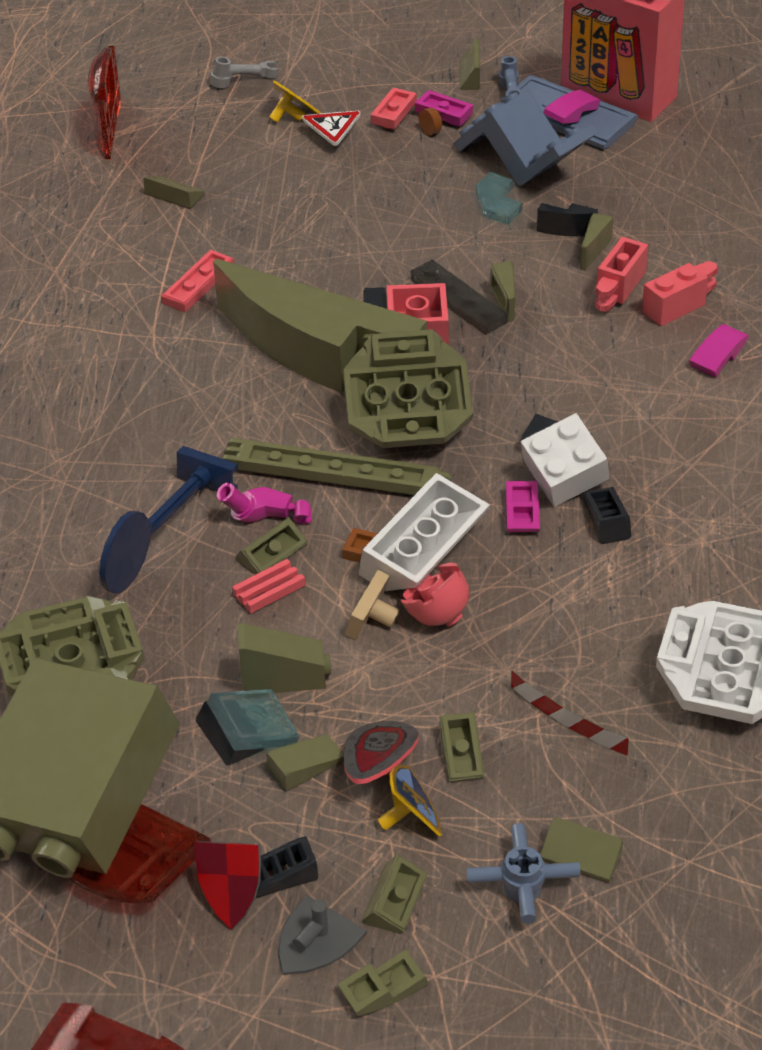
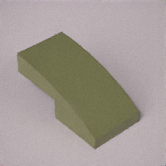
(387, 984)

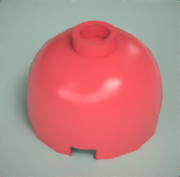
(439, 597)

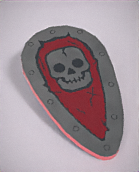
(377, 749)

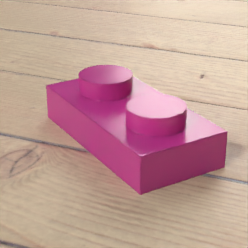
(449, 108)

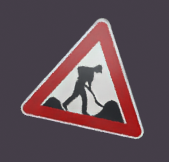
(332, 125)

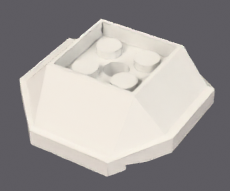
(714, 660)

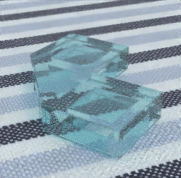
(494, 203)

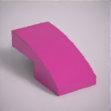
(571, 105)
(717, 349)
(522, 506)

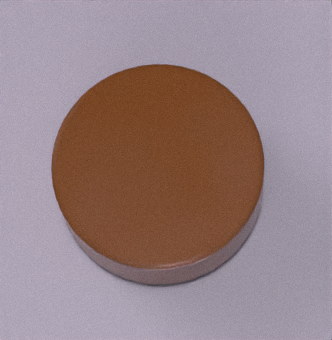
(430, 121)

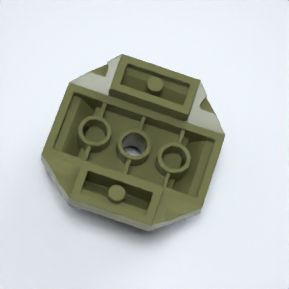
(402, 366)

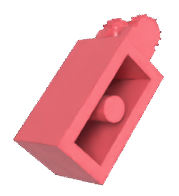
(620, 273)
(678, 292)

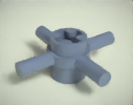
(523, 873)

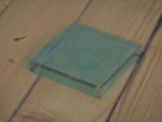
(252, 719)

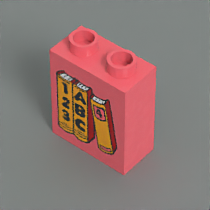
(623, 52)

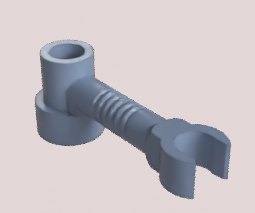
(509, 75)

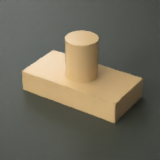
(372, 607)

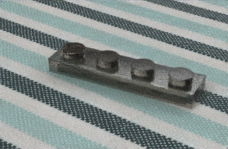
(462, 298)

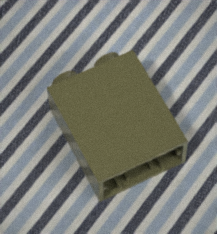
(77, 764)

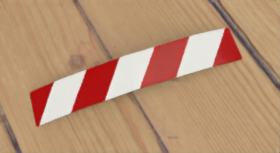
(568, 718)

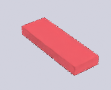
(193, 283)

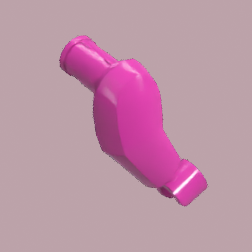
(262, 503)

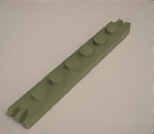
(330, 466)

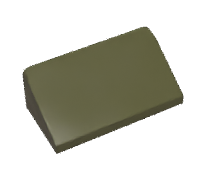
(470, 67)
(172, 191)
(272, 547)
(593, 849)
(394, 895)

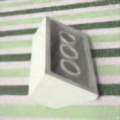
(421, 533)

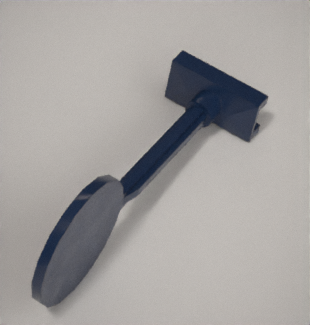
(130, 536)

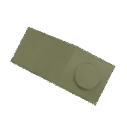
(280, 660)

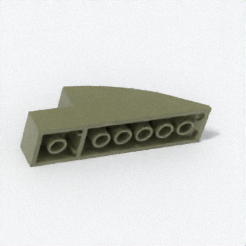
(301, 324)

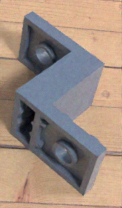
(523, 136)

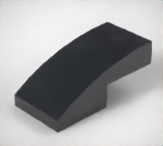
(564, 221)

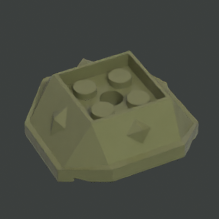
(74, 633)

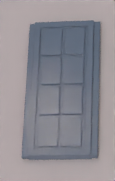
(607, 120)

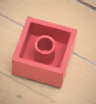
(422, 302)

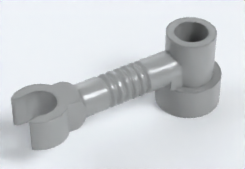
(223, 71)

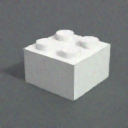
(565, 459)

